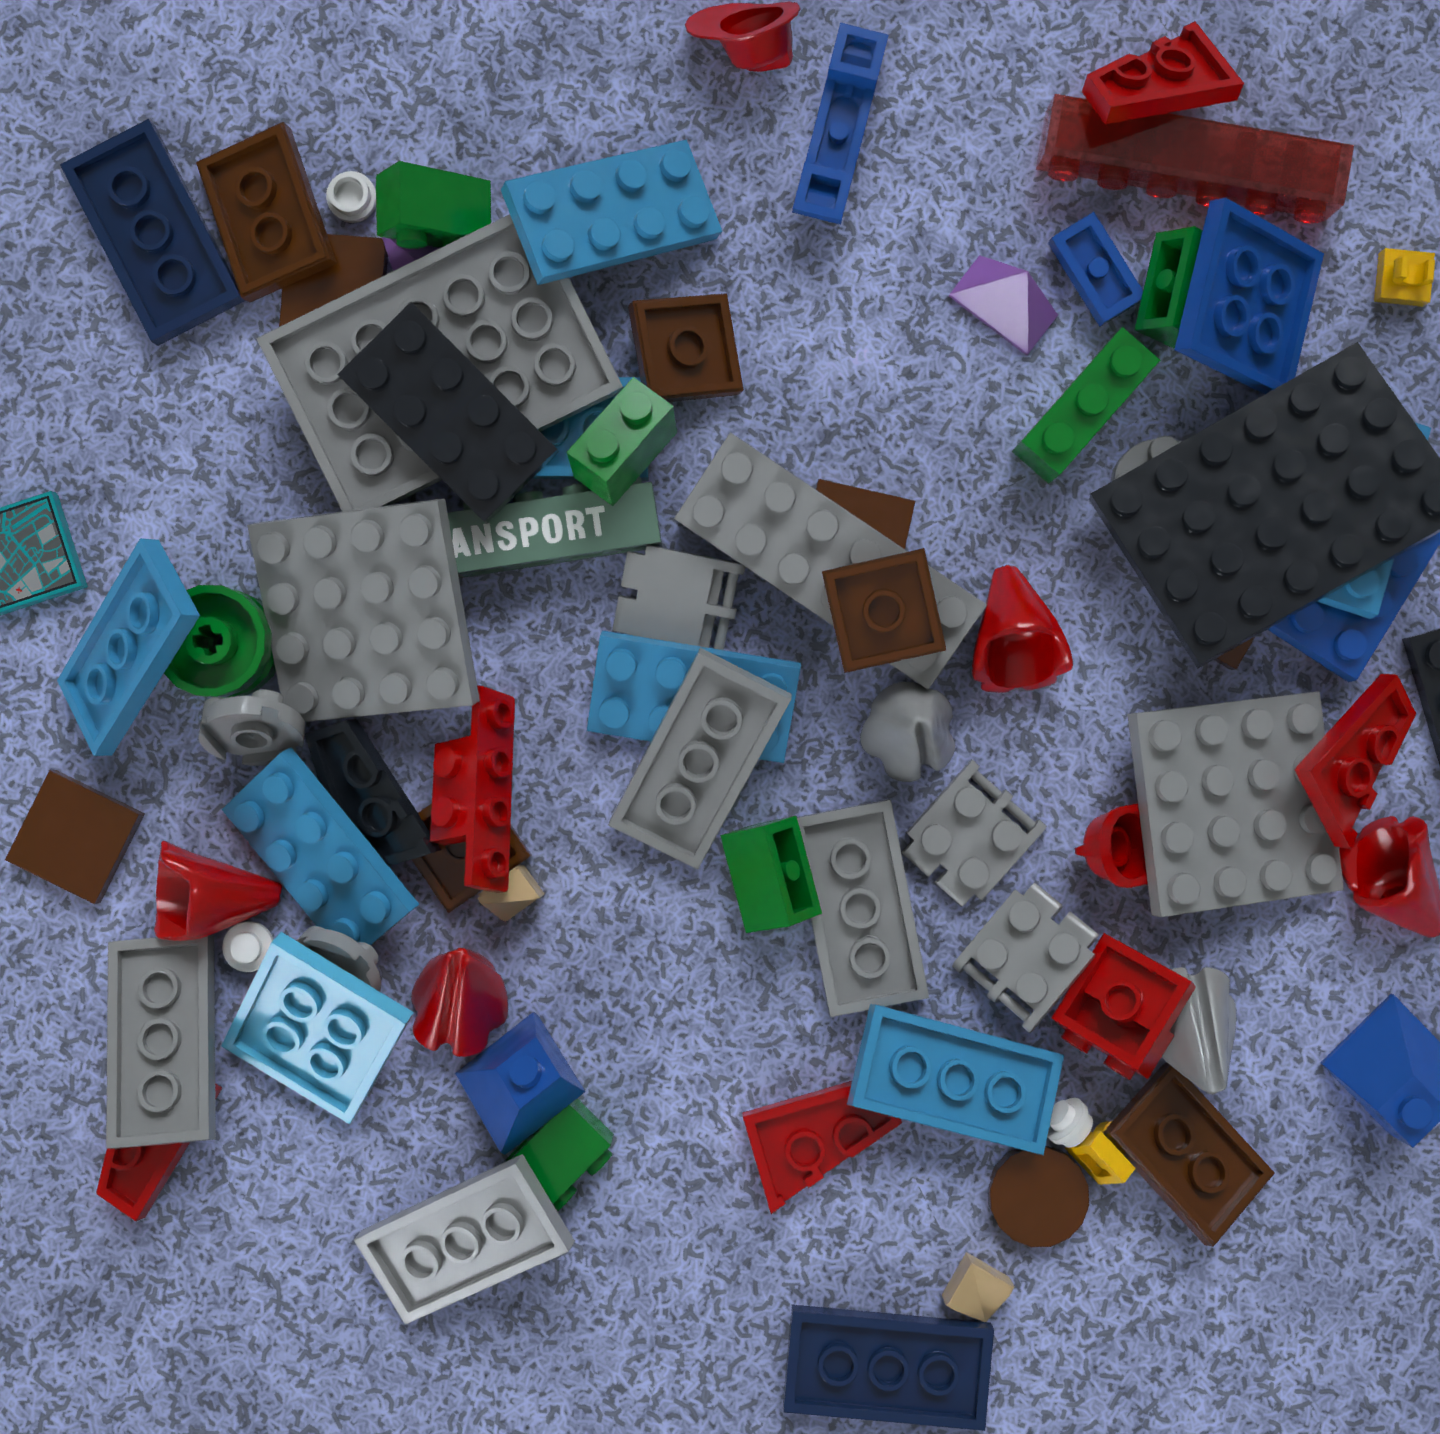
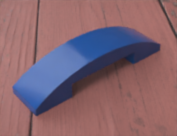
(840, 123)

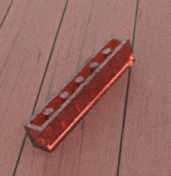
(1197, 160)

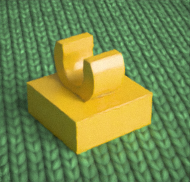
(1404, 277)
(1102, 1158)

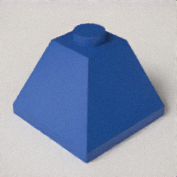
(1392, 1070)
(519, 1083)

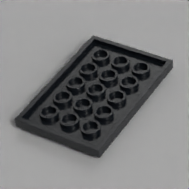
(1276, 504)

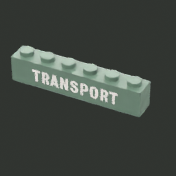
(554, 529)

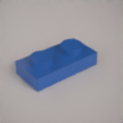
(1096, 269)

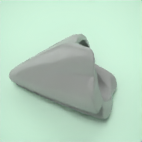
(909, 730)
(1204, 1031)

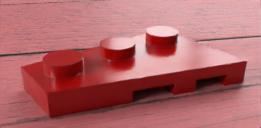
(1164, 80)
(1351, 754)
(808, 1137)
(136, 1175)

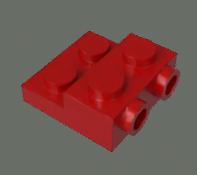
(1123, 1008)

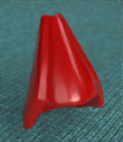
(1018, 638)
(1395, 874)
(205, 895)
(458, 1002)

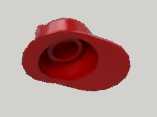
(752, 34)
(1115, 847)

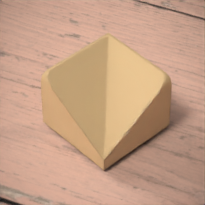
(521, 893)
(977, 1289)

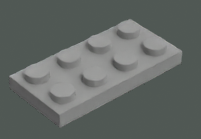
(699, 758)
(867, 919)
(160, 1042)
(464, 1239)

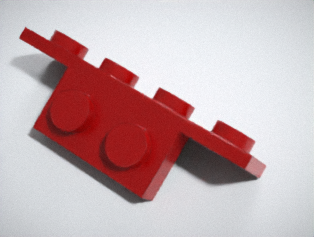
(476, 791)

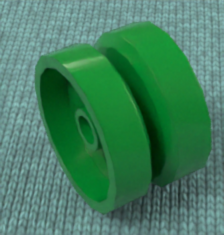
(244, 658)

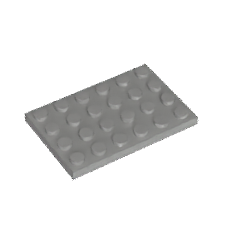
(485, 300)

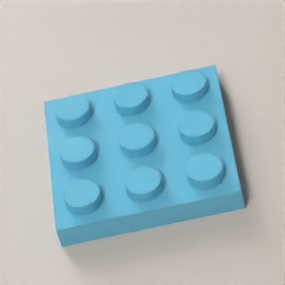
(316, 1027)

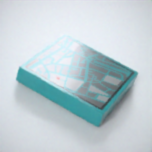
(36, 553)

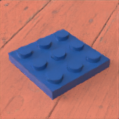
(1248, 298)

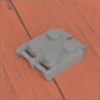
(676, 596)
(970, 836)
(1029, 953)

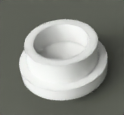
(351, 197)
(246, 945)
(1069, 1123)

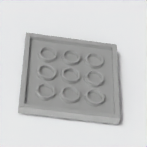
(365, 611)
(1226, 807)

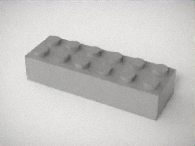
(795, 533)

